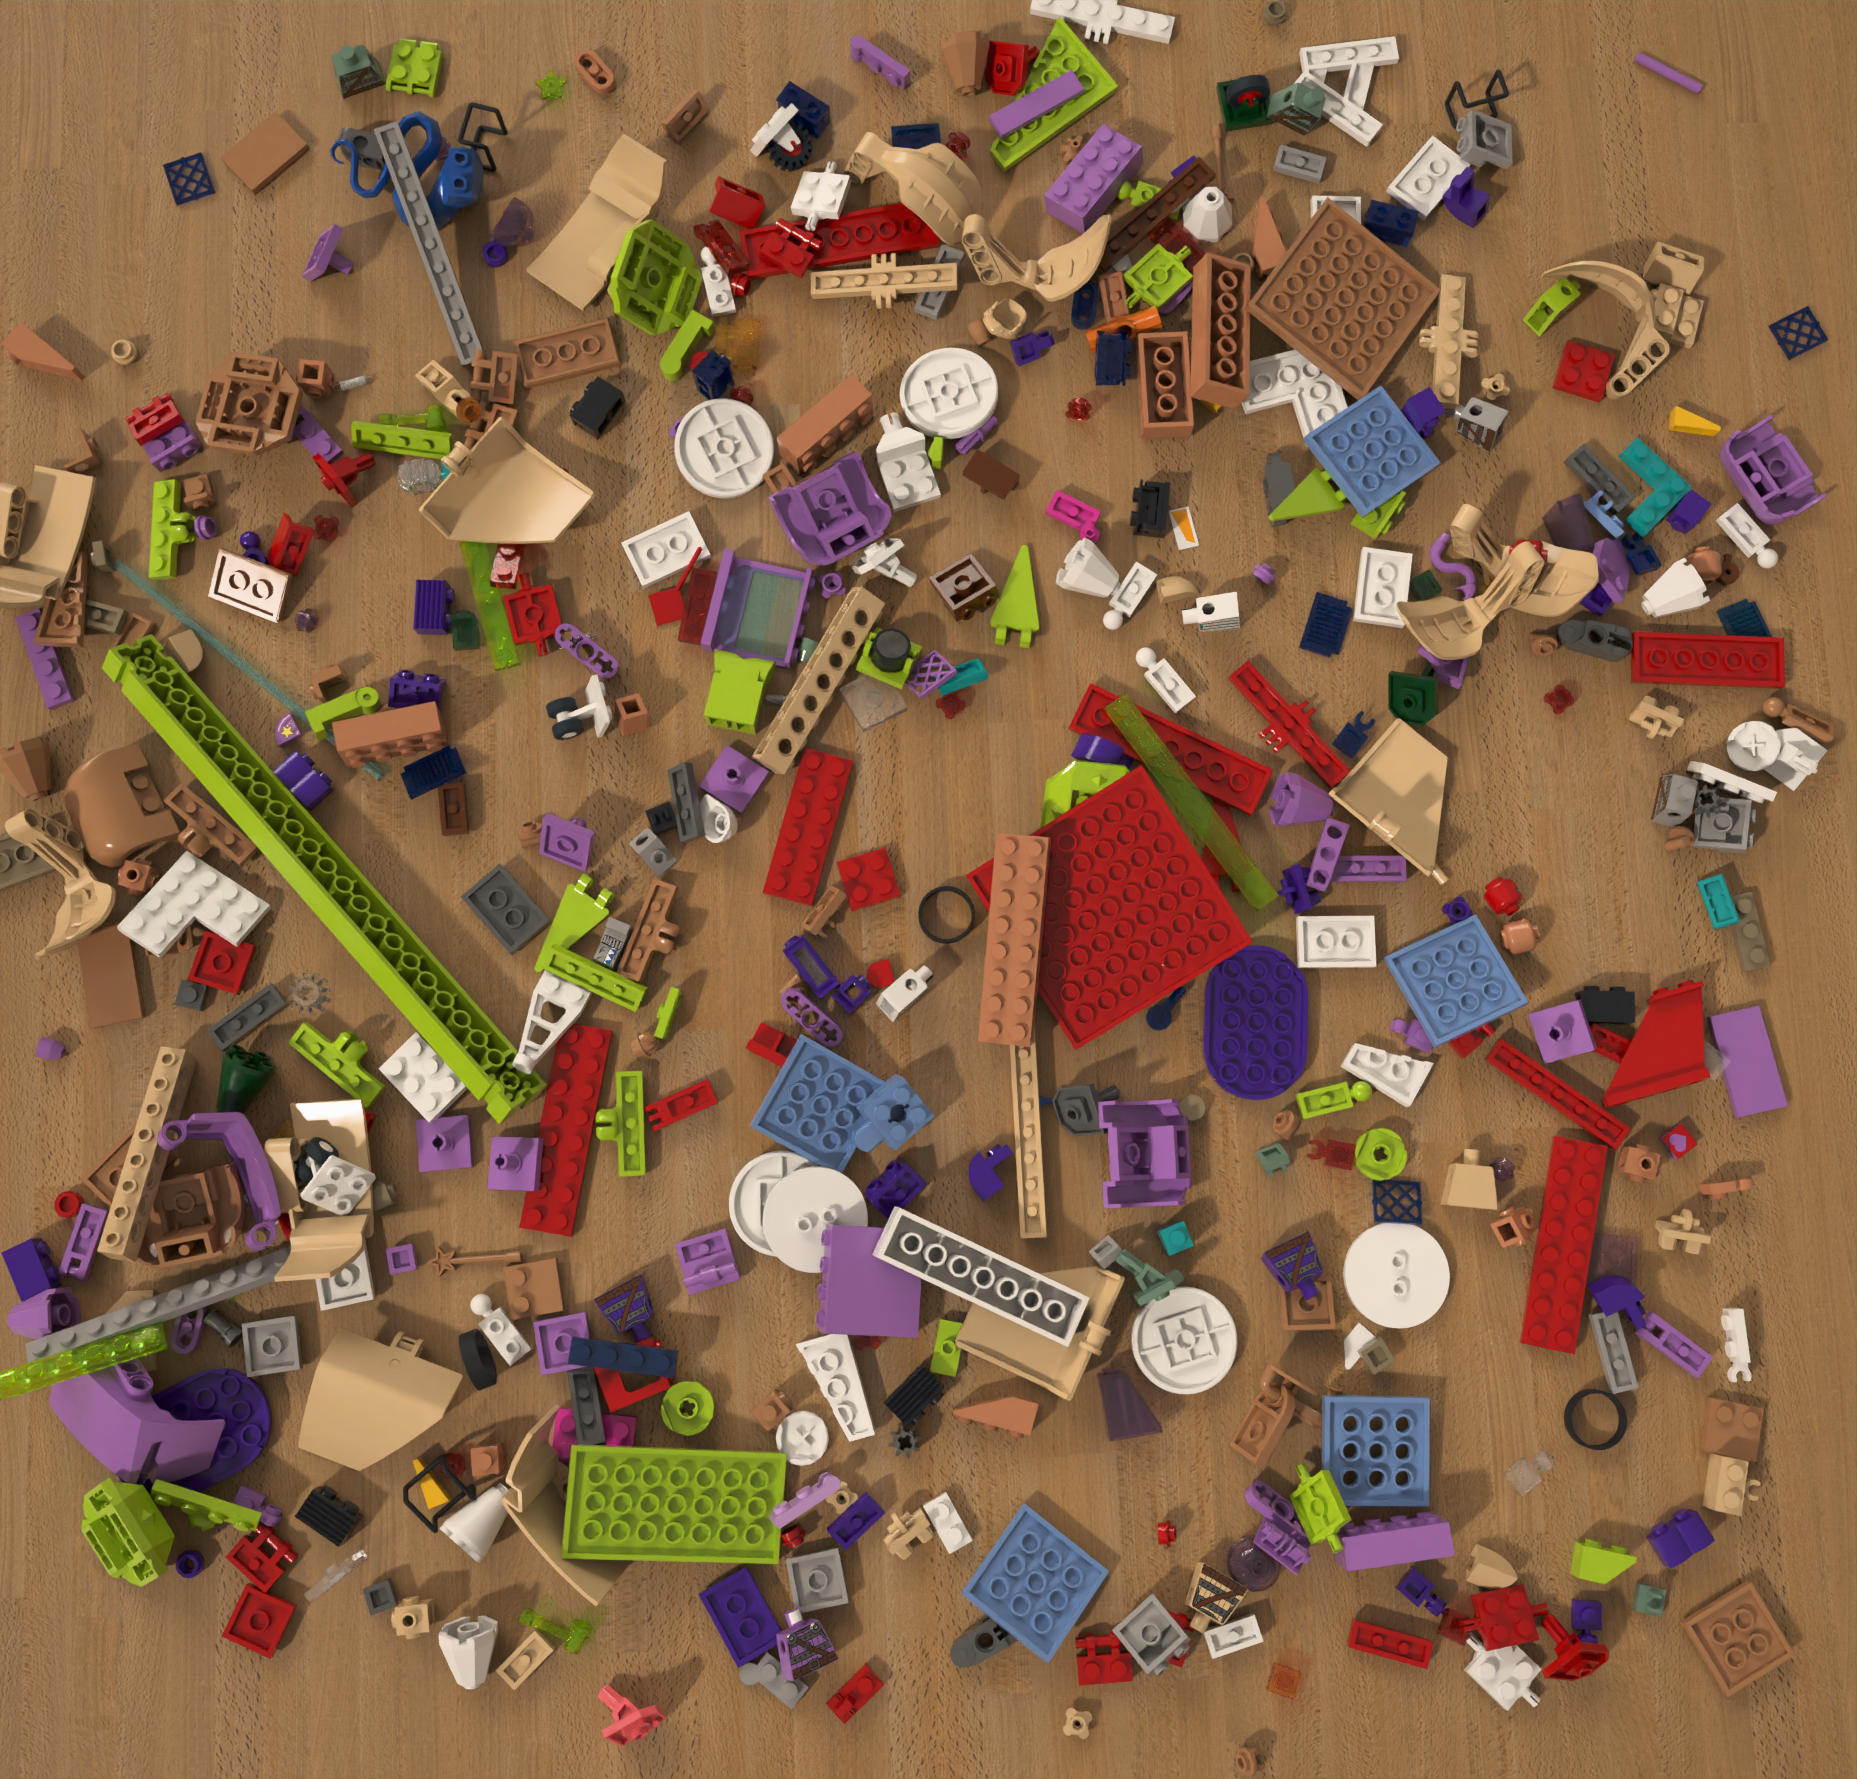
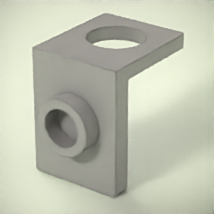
(653, 852)

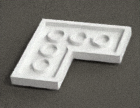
(1294, 379)
(191, 893)

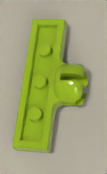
(168, 529)
(339, 1061)
(626, 1123)
(204, 1509)

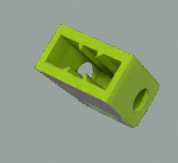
(1559, 299)

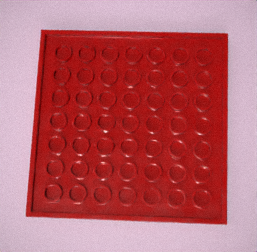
(1123, 909)

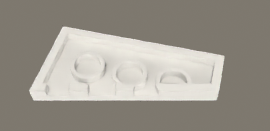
(837, 1373)

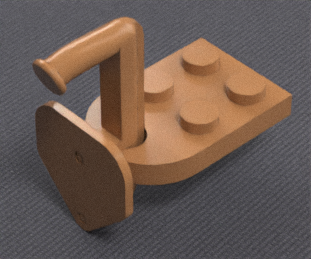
(1271, 1414)

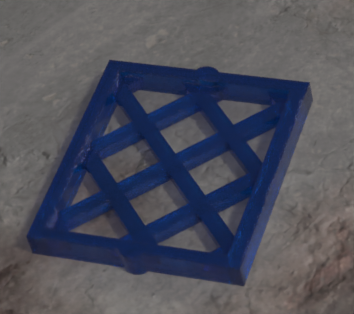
(184, 163)
(1781, 341)
(1397, 1220)

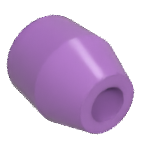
(50, 1049)

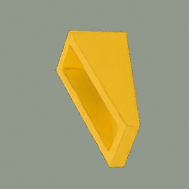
(1687, 422)
(433, 1490)

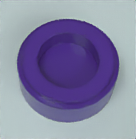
(495, 254)

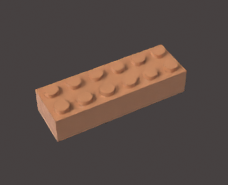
(1220, 331)

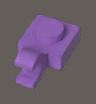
(1414, 1034)

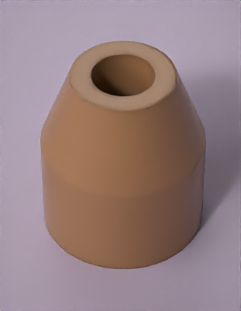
(979, 332)

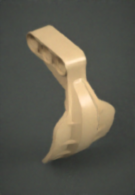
(929, 182)
(1052, 276)
(1634, 295)
(1562, 581)
(1455, 627)
(87, 900)

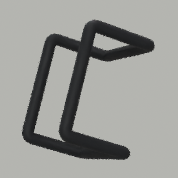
(1489, 99)
(475, 144)
(470, 1491)

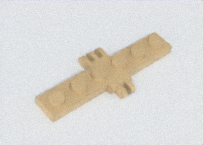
(884, 280)
(1449, 340)

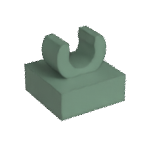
(1273, 1158)
(1649, 1599)

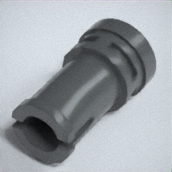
(228, 1332)

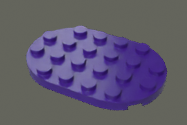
(1255, 1023)
(225, 1396)

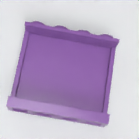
(863, 1291)

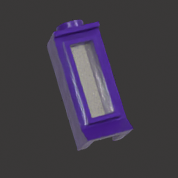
(810, 966)

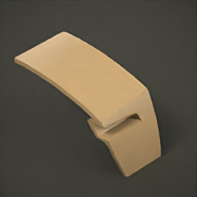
(621, 196)
(41, 535)
(319, 1238)
(538, 1509)

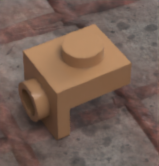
(328, 677)

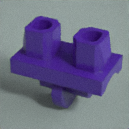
(1296, 891)

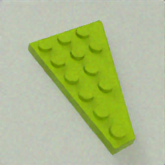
(1060, 54)

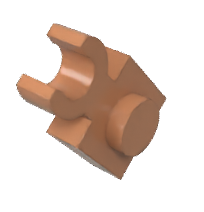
(1720, 1189)

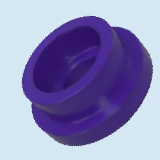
(182, 1567)

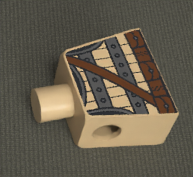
(1212, 1597)

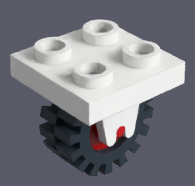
(786, 142)

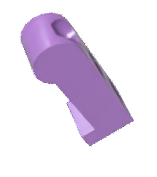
(1326, 854)

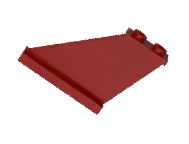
(1665, 1048)

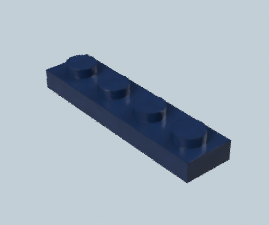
(623, 1357)

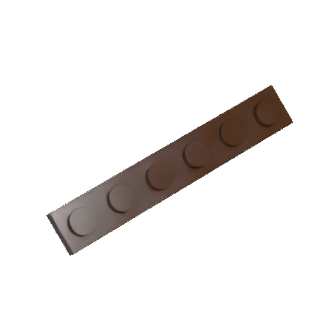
(1155, 212)

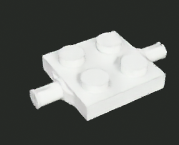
(821, 195)
(1503, 1673)

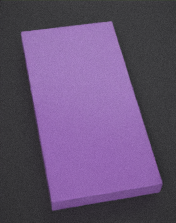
(1753, 1073)

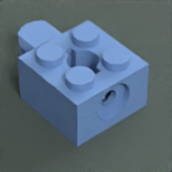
(891, 1115)

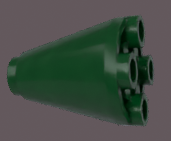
(242, 1078)

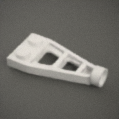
(558, 992)

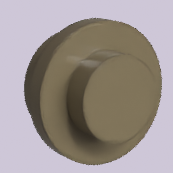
(1274, 12)

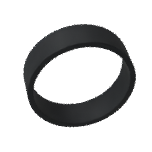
(940, 889)
(477, 1359)
(1621, 1413)

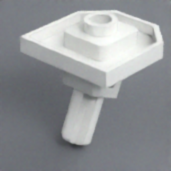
(882, 559)
(1797, 757)

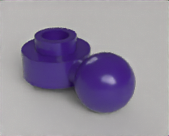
(251, 541)

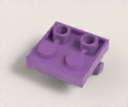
(707, 1261)

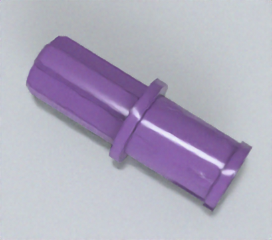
(969, 441)

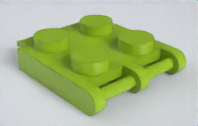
(414, 67)

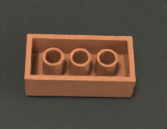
(1164, 385)
(825, 425)
(390, 734)

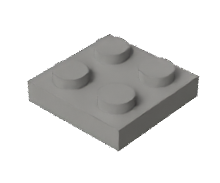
(272, 1346)
(817, 1580)

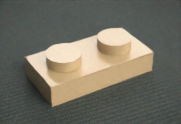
(525, 1659)

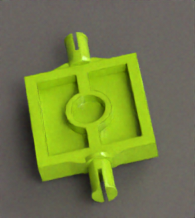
(1158, 277)
(1320, 1507)

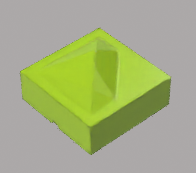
(936, 453)

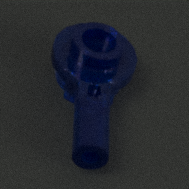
(1159, 1016)

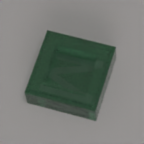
(1424, 586)

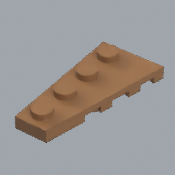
(64, 618)

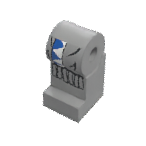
(613, 943)

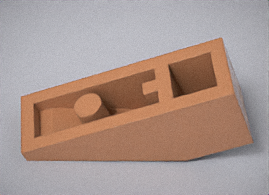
(36, 354)

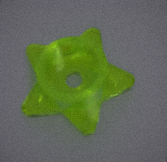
(551, 92)

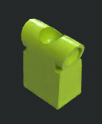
(737, 691)

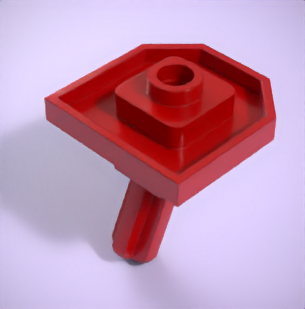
(1008, 66)
(343, 473)
(1575, 1657)

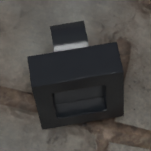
(661, 818)

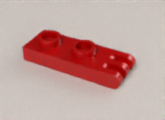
(682, 1104)

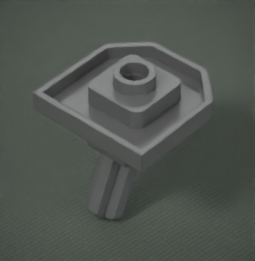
(1078, 1107)

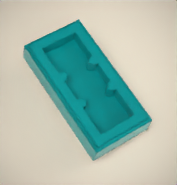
(968, 674)
(1718, 902)

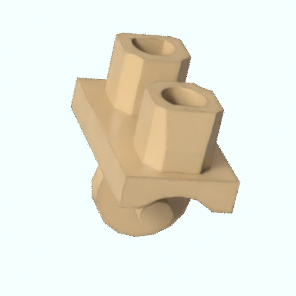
(1656, 720)
(1683, 1228)
(904, 1530)

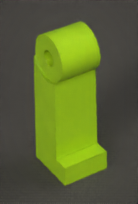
(684, 344)
(344, 707)

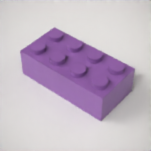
(1093, 179)
(1394, 1541)

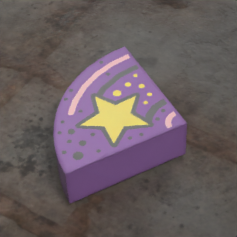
(287, 730)

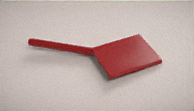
(668, 604)

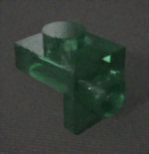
(465, 630)

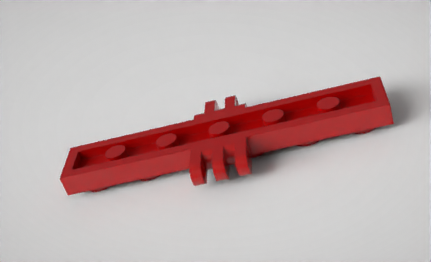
(1288, 725)

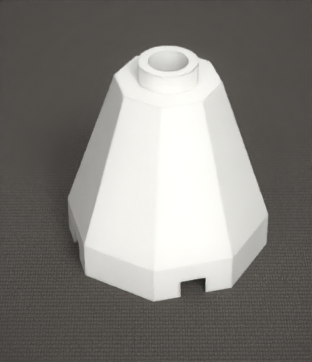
(1207, 215)
(1088, 571)
(1675, 592)
(469, 1649)

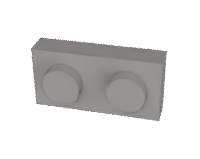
(1299, 164)

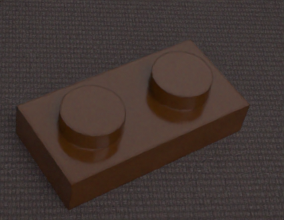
(453, 809)

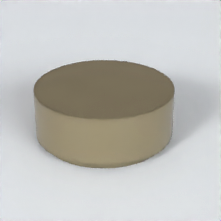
(1193, 1107)

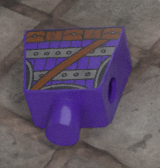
(1295, 1265)
(628, 1307)

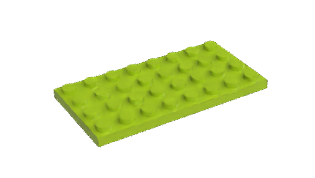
(672, 1504)

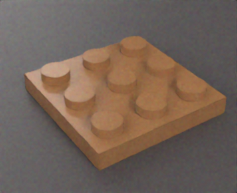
(1737, 1638)

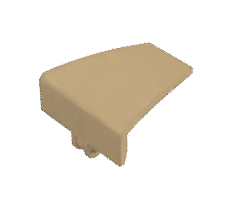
(504, 492)
(1399, 793)
(1035, 1355)
(373, 1399)

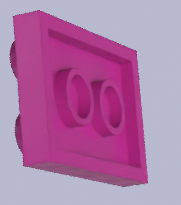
(618, 1431)

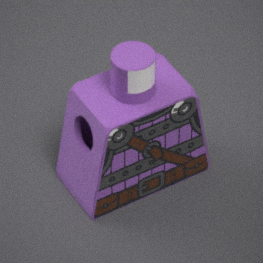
(803, 1646)

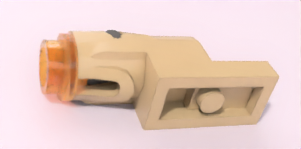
(449, 392)

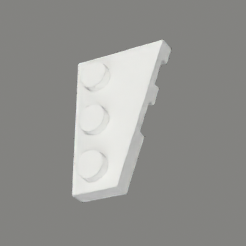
(1389, 1073)

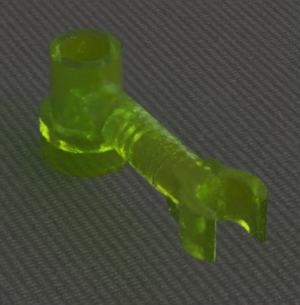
(432, 419)
(574, 1637)

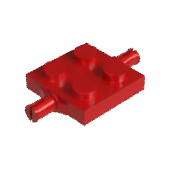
(533, 614)
(1504, 1617)

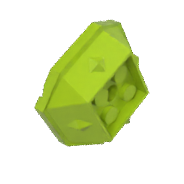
(654, 279)
(1076, 784)
(127, 1531)

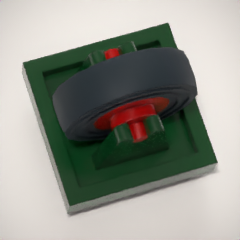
(1244, 102)

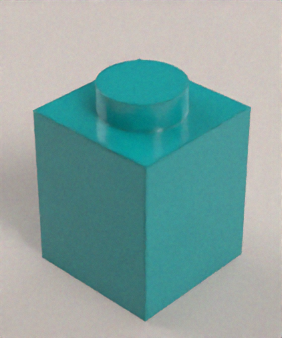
(1174, 1238)

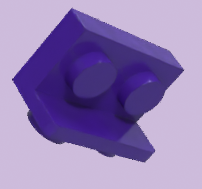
(412, 689)
(894, 1187)

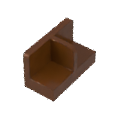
(991, 475)

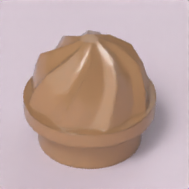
(644, 1044)

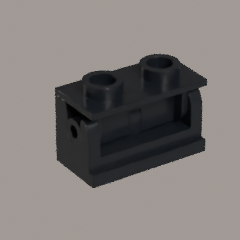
(597, 407)
(1150, 509)
(1608, 1006)

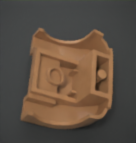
(117, 806)
(194, 1217)

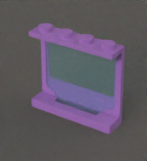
(758, 610)

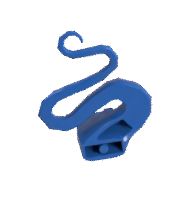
(456, 185)

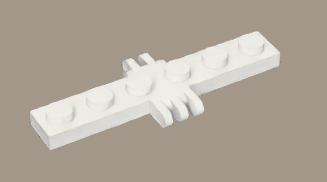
(1107, 17)

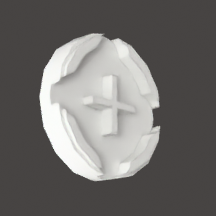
(1753, 746)
(802, 1437)

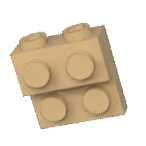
(1676, 315)

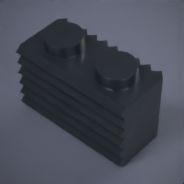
(914, 1395)
(329, 1515)

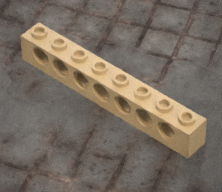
(806, 686)
(145, 1157)

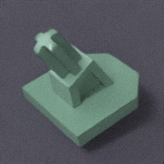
(1150, 1281)

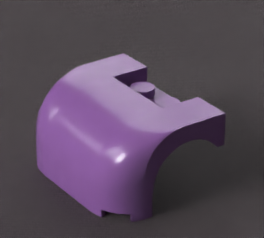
(1769, 473)
(832, 512)
(1146, 1153)

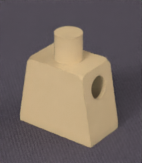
(1470, 1184)

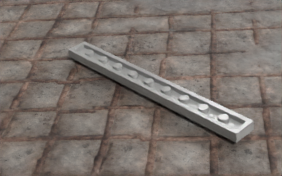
(429, 241)
(163, 1306)

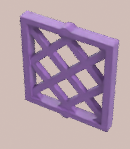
(933, 685)

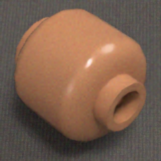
(1706, 563)
(1519, 936)

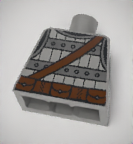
(1480, 422)
(1674, 796)

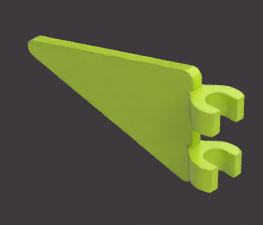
(1310, 497)
(1017, 603)
(575, 916)

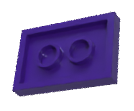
(741, 1615)

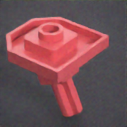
(630, 1720)

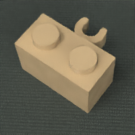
(1673, 267)
(1727, 1484)

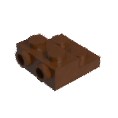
(965, 587)

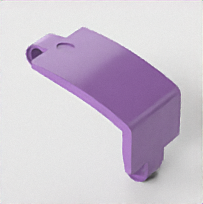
(250, 1160)

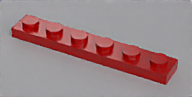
(1557, 1094)

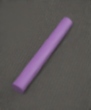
(1668, 72)

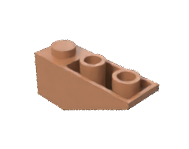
(1266, 242)
(1006, 1412)

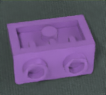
(172, 446)

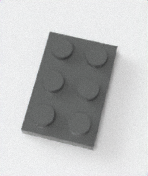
(506, 909)

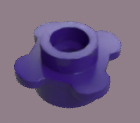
(1460, 904)

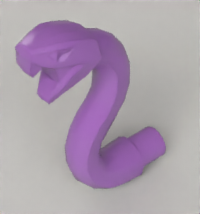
(1435, 555)

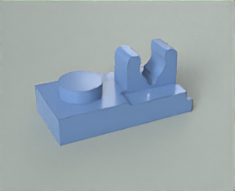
(1612, 524)

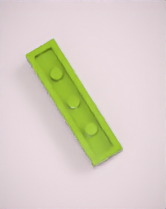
(401, 440)
(595, 977)

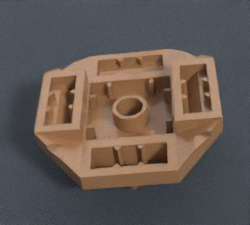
(243, 385)

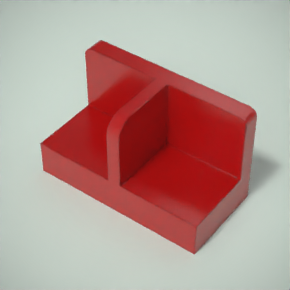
(737, 203)
(289, 545)
(771, 1044)

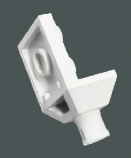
(905, 465)

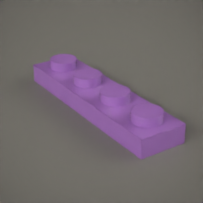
(45, 663)

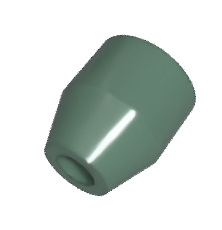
(806, 649)

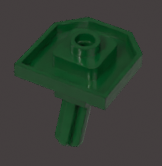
(1413, 696)

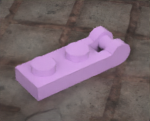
(806, 1499)

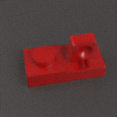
(855, 1693)

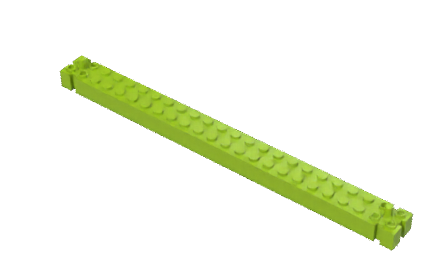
(323, 876)

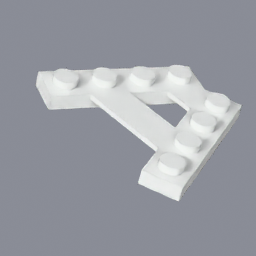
(1360, 58)

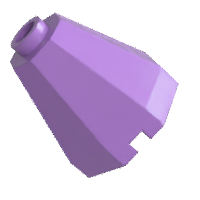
(1299, 802)
(45, 1313)

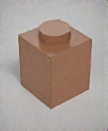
(630, 714)
(487, 1459)

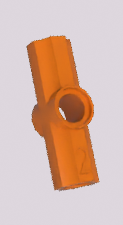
(1139, 322)

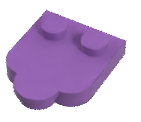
(1612, 568)

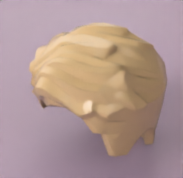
(1005, 319)

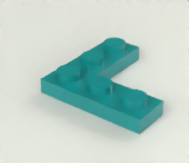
(1667, 486)

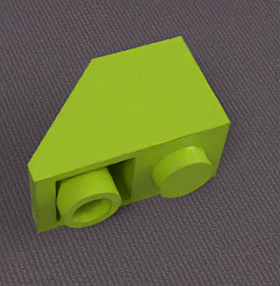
(1599, 1563)

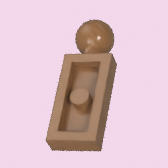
(1796, 718)

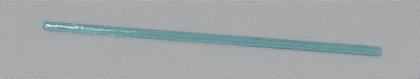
(228, 653)

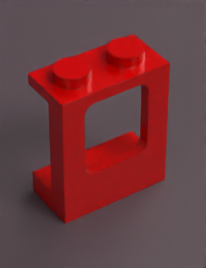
(615, 1390)

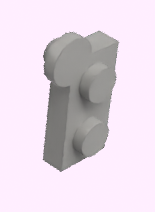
(769, 1674)

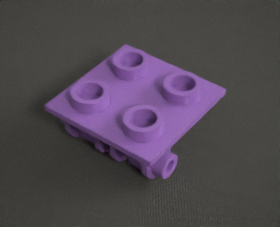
(1281, 1546)

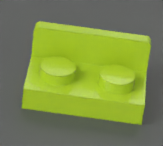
(1378, 520)

